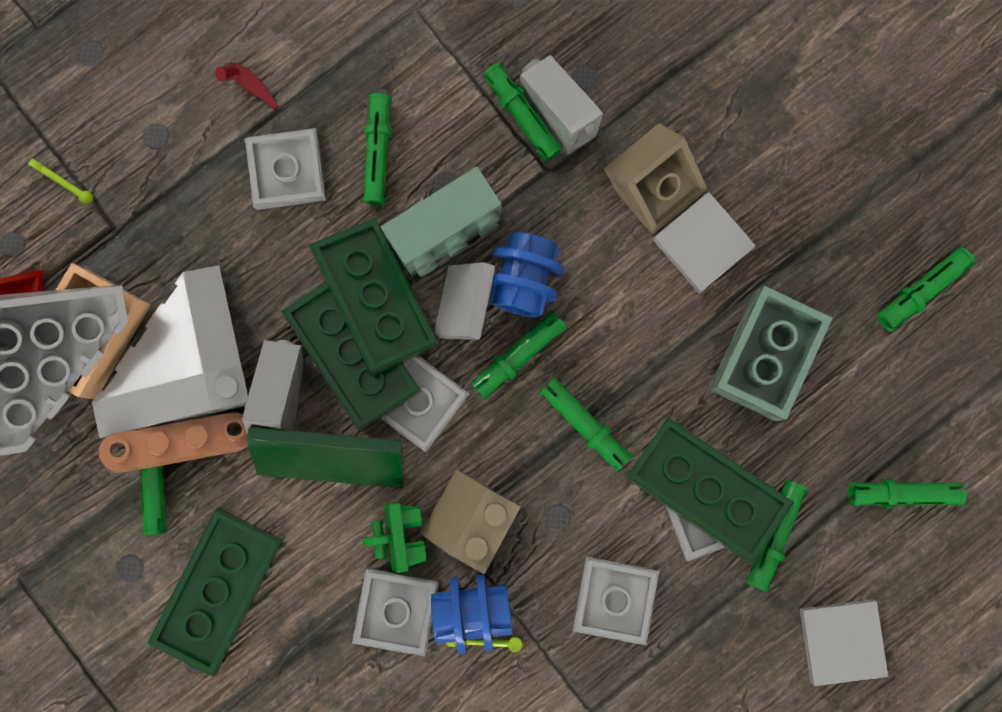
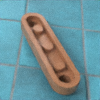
(173, 443)

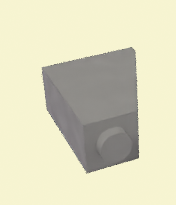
(560, 103)
(275, 387)

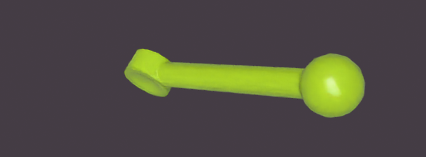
(85, 197)
(513, 643)

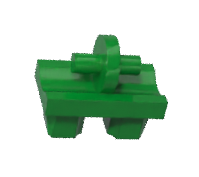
(400, 553)

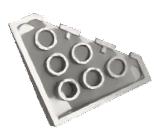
(45, 349)
(181, 365)

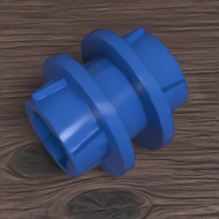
(525, 273)
(471, 614)

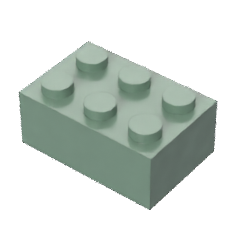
(444, 223)
(770, 353)

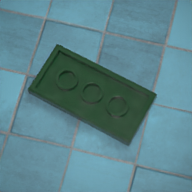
(373, 296)
(334, 352)
(327, 457)
(710, 491)
(215, 592)

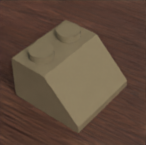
(657, 177)
(470, 521)

